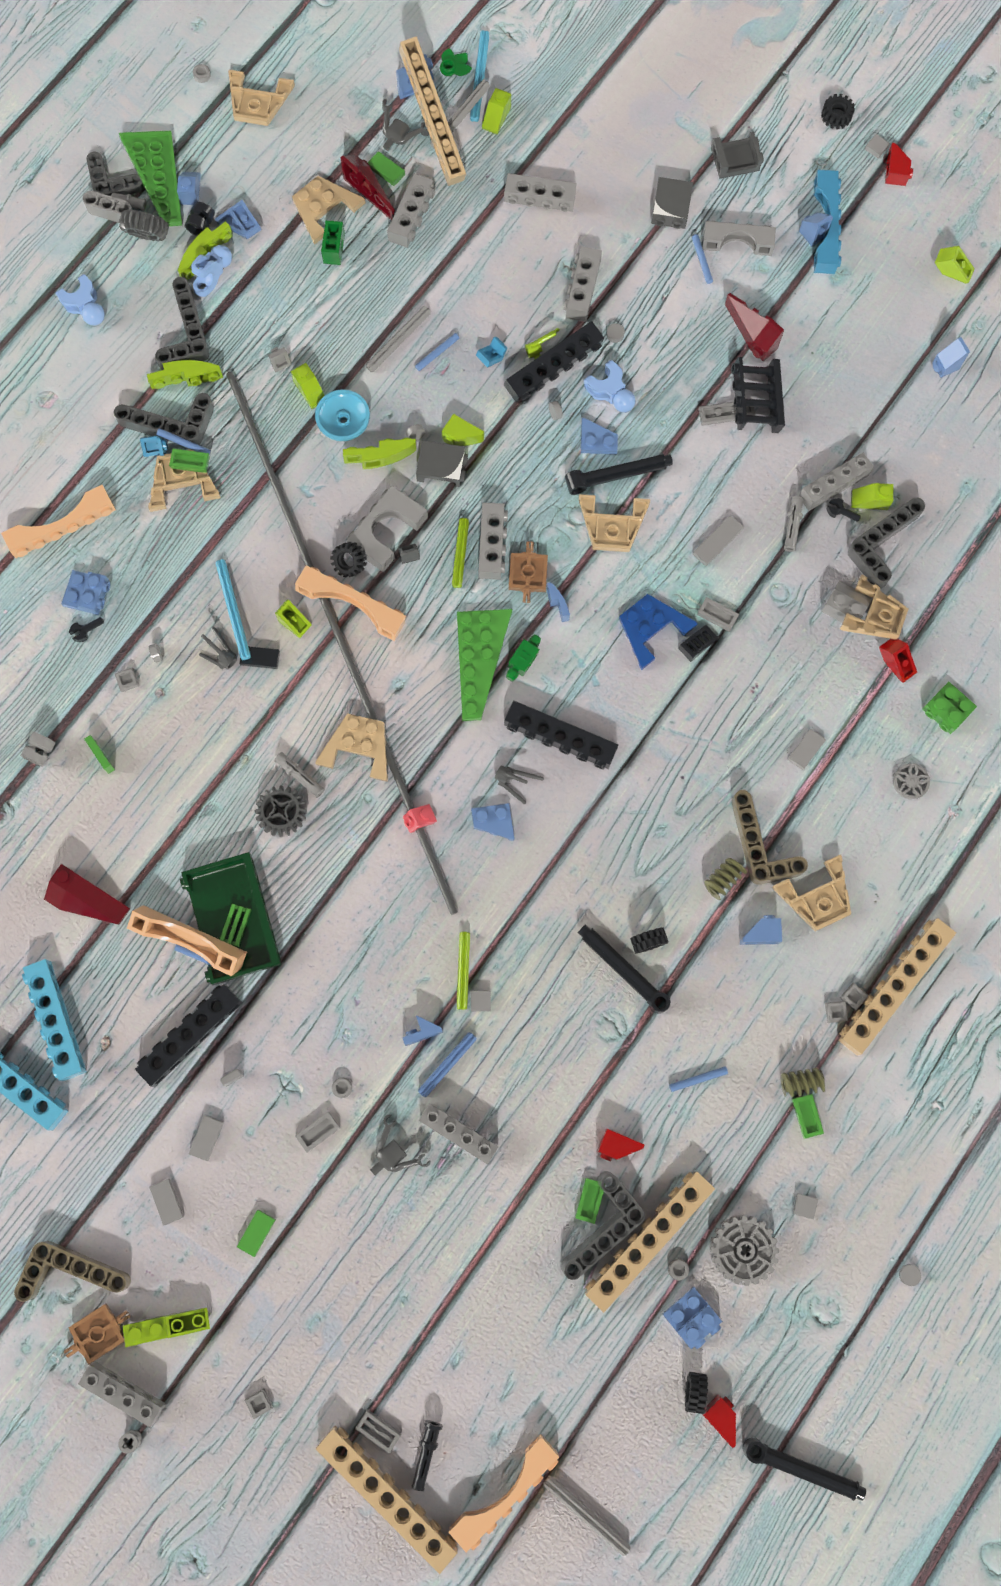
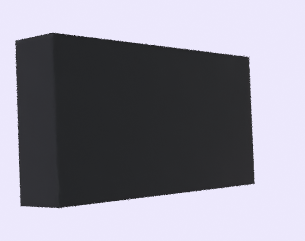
(262, 658)

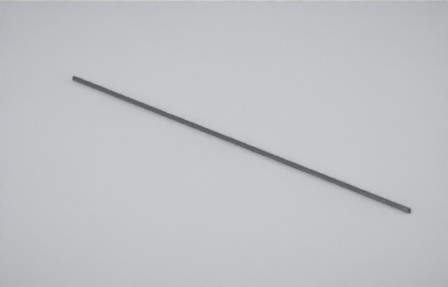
(339, 637)

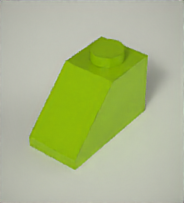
(497, 111)
(954, 264)
(307, 385)
(461, 432)
(873, 496)

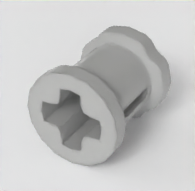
(123, 1445)

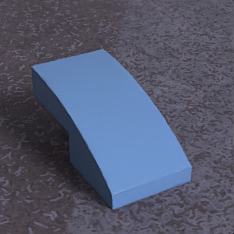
(555, 599)

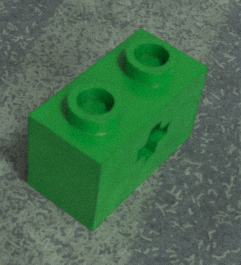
(333, 242)

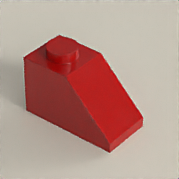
(898, 167)
(898, 658)
(617, 1146)
(722, 1418)

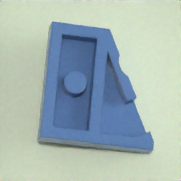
(240, 220)
(597, 439)
(494, 820)

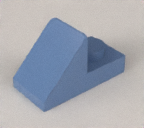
(427, 1030)

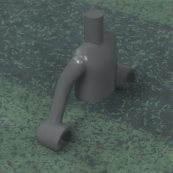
(398, 130)
(392, 1154)

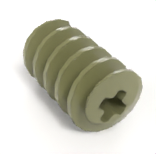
(723, 877)
(802, 1081)

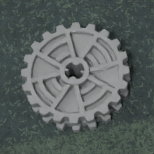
(760, 1250)

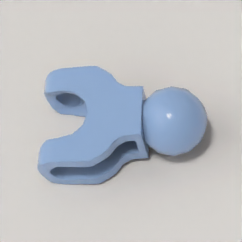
(210, 269)
(83, 302)
(611, 389)

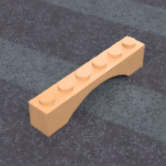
(24, 539)
(317, 585)
(216, 952)
(474, 1524)

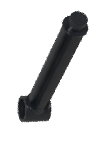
(578, 481)
(624, 969)
(803, 1470)

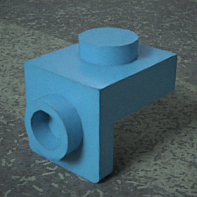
(492, 353)
(153, 445)

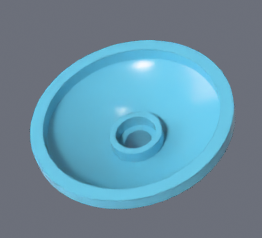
(342, 406)

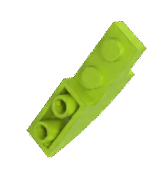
(202, 245)
(185, 370)
(386, 454)
(166, 1327)

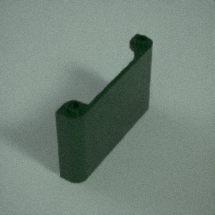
(213, 892)

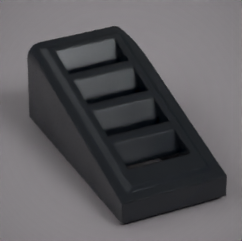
(689, 654)

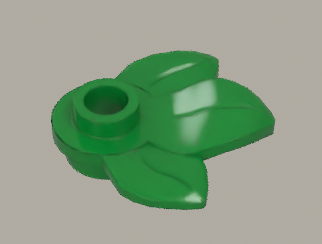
(454, 64)

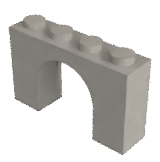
(391, 505)

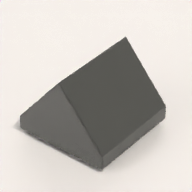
(409, 553)

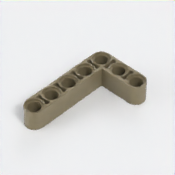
(757, 846)
(69, 1267)

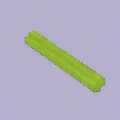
(460, 553)
(463, 970)

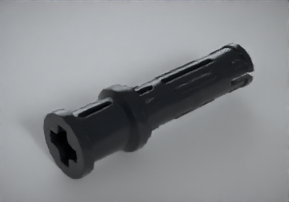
(428, 1445)

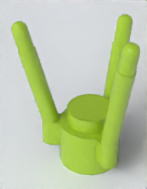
(534, 348)

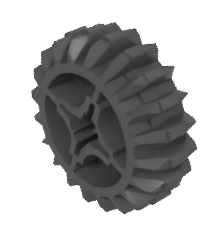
(143, 225)
(274, 815)

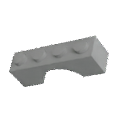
(759, 238)

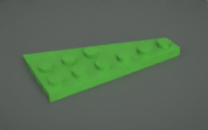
(155, 164)
(480, 646)

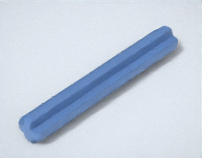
(447, 1064)

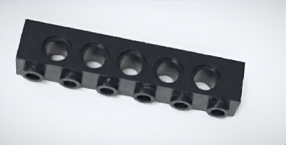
(588, 334)
(572, 733)
(154, 1075)

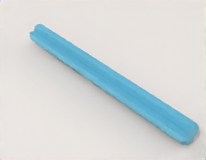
(480, 71)
(233, 610)

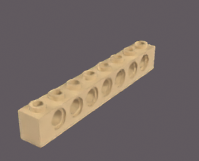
(432, 111)
(942, 935)
(702, 1190)
(436, 1557)

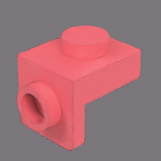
(419, 817)

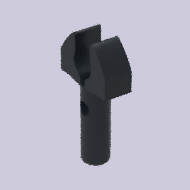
(841, 510)
(84, 629)

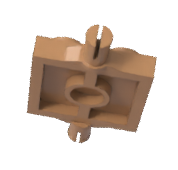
(528, 572)
(97, 1333)

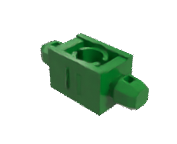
(523, 658)

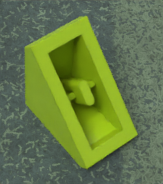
(292, 619)

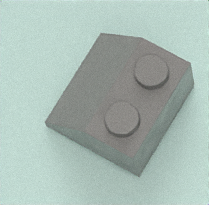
(846, 600)

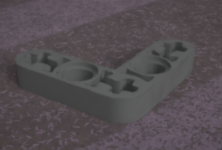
(104, 183)

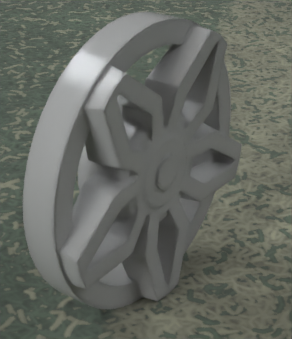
(911, 781)

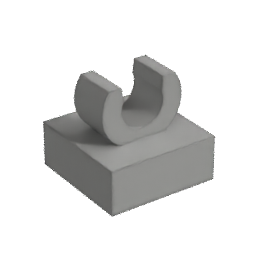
(279, 359)

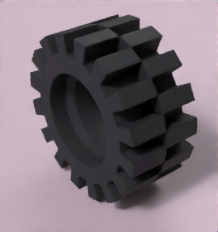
(837, 103)
(339, 562)
(649, 940)
(696, 1392)

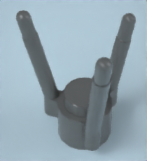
(226, 659)
(506, 774)

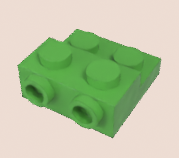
(949, 708)

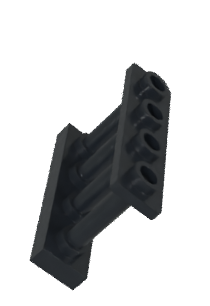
(773, 387)

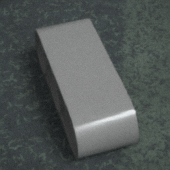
(105, 206)

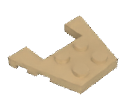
(257, 105)
(318, 199)
(170, 479)
(612, 531)
(883, 617)
(359, 737)
(822, 905)

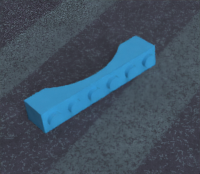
(827, 193)

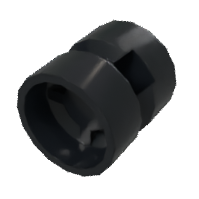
(199, 218)

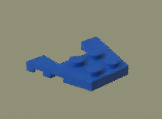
(646, 620)

